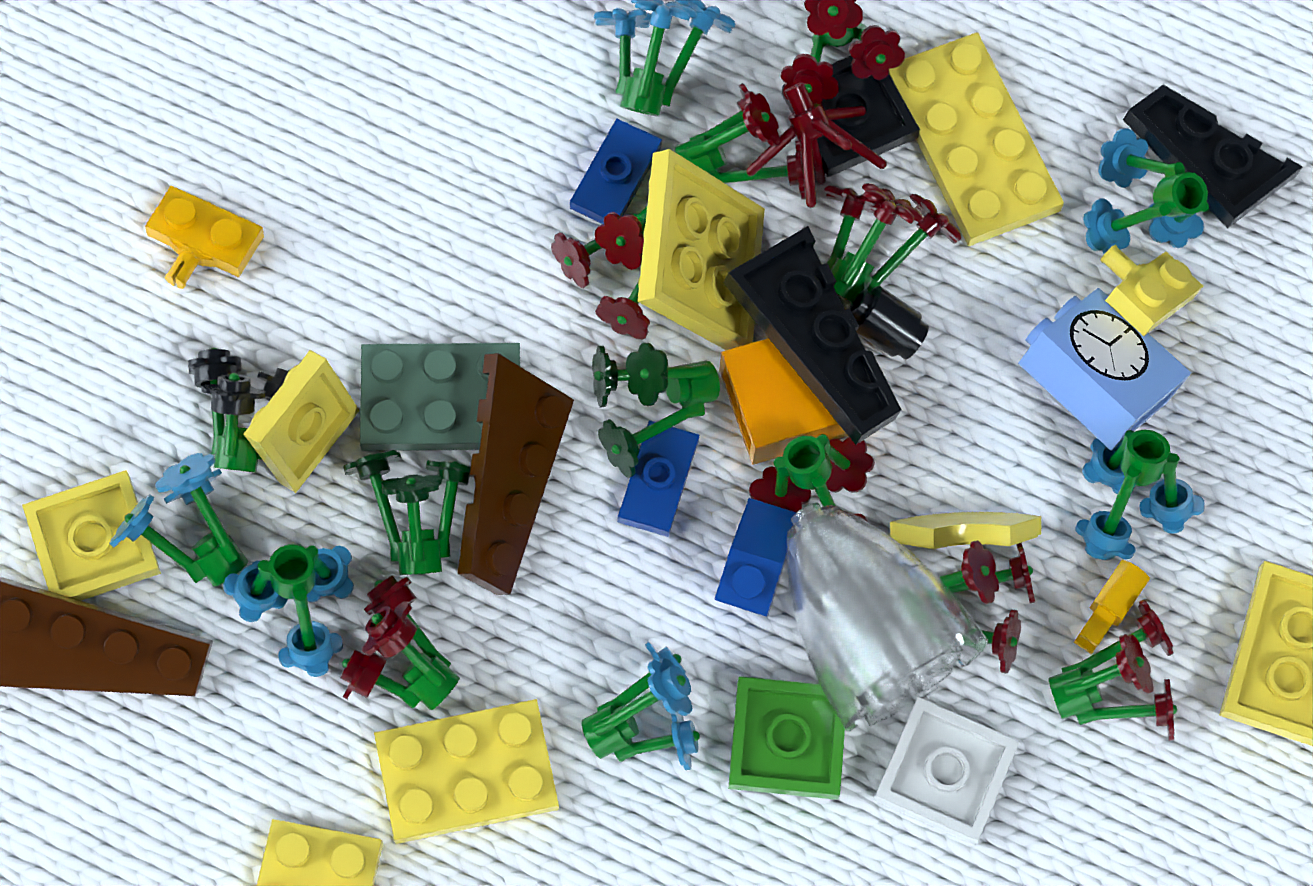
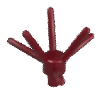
(808, 124)

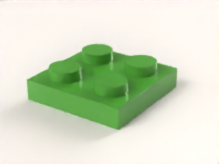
(785, 740)

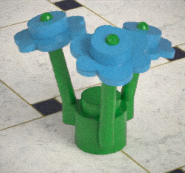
(614, 723)

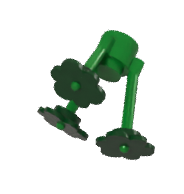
(647, 377)
(419, 549)

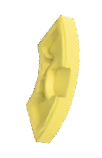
(962, 528)

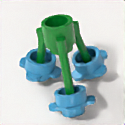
(1138, 462)
(305, 578)

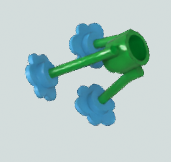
(1175, 198)
(216, 551)

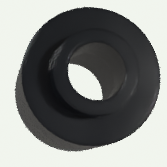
(888, 322)

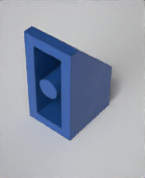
(756, 558)

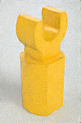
(1112, 603)

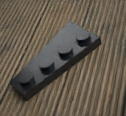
(805, 320)

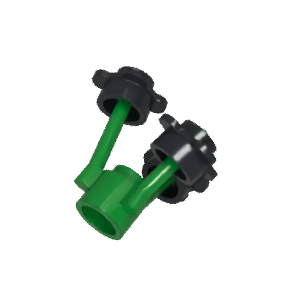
(231, 395)

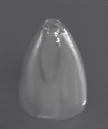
(872, 616)

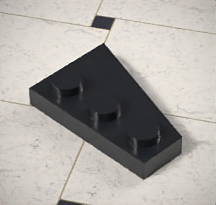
(1231, 166)

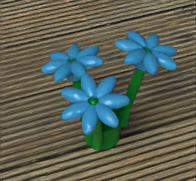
(645, 90)

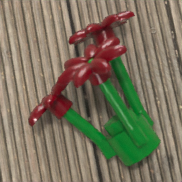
(853, 271)

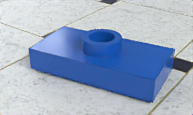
(615, 172)
(658, 481)

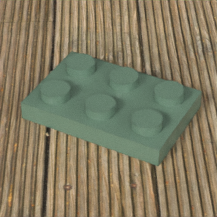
(424, 394)

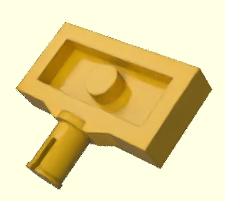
(202, 235)

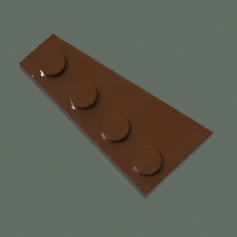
(516, 454)
(86, 647)

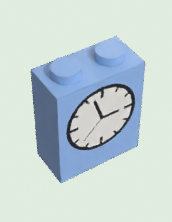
(1102, 367)

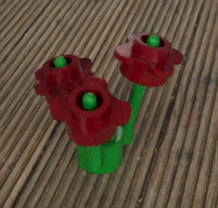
(390, 633)

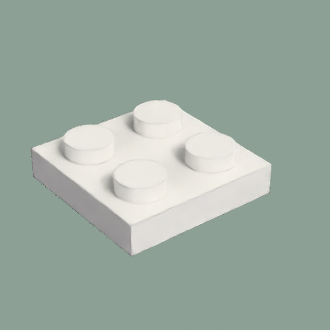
(946, 771)

